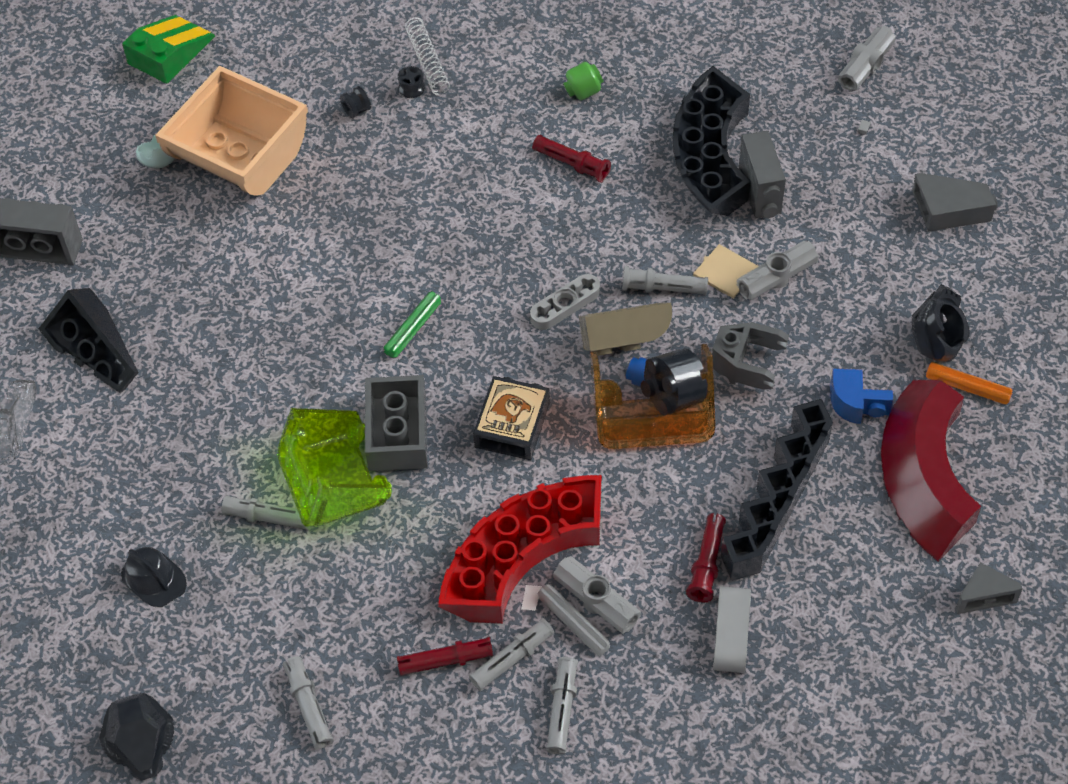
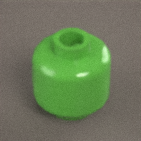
(583, 81)

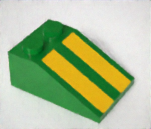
(165, 46)

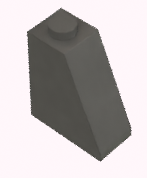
(952, 201)

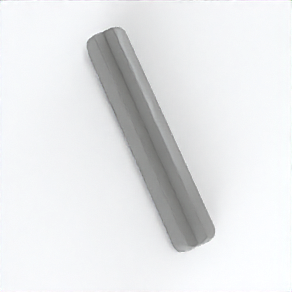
(574, 620)

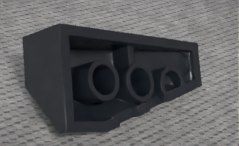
(87, 332)

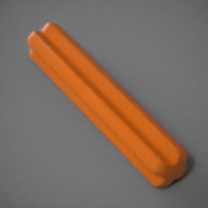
(969, 383)

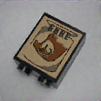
(511, 417)

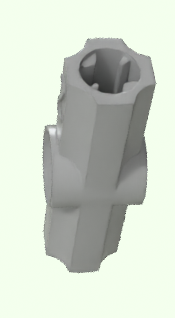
(866, 58)
(777, 270)
(609, 606)

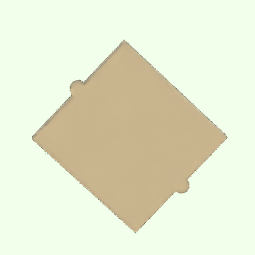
(723, 270)

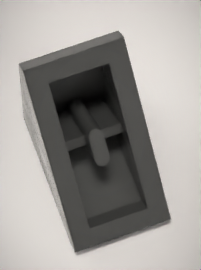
(988, 590)

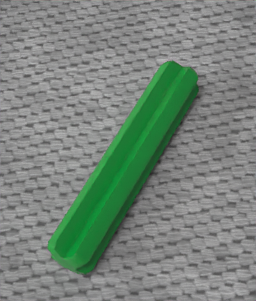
(412, 324)

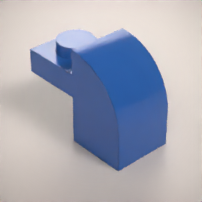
(853, 401)

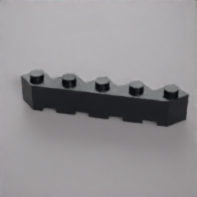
(779, 491)

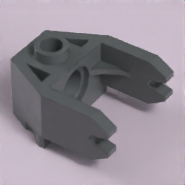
(731, 349)

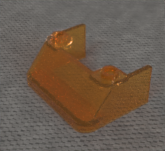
(639, 422)

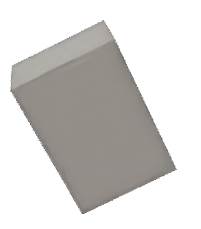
(863, 127)

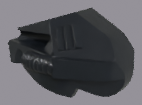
(932, 335)
(137, 734)

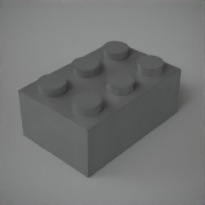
(38, 232)
(395, 423)

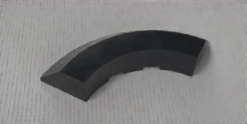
(701, 140)

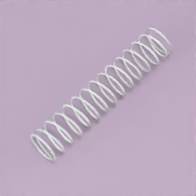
(434, 53)

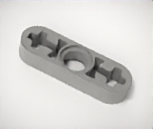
(569, 291)

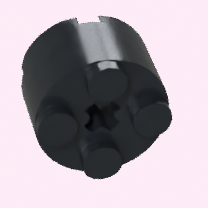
(674, 381)

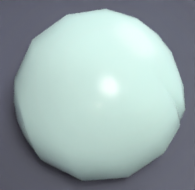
(152, 156)

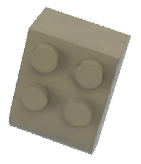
(624, 327)

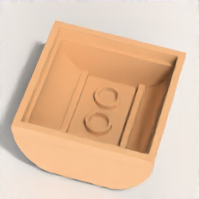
(236, 131)

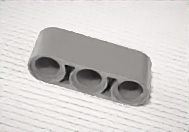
(732, 629)

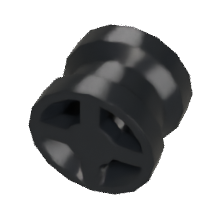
(414, 76)
(355, 101)

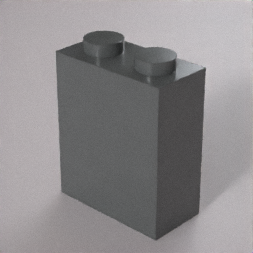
(762, 167)

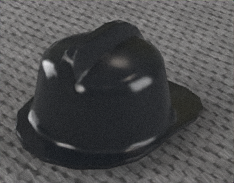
(153, 577)

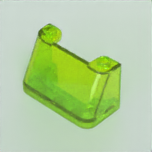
(326, 467)

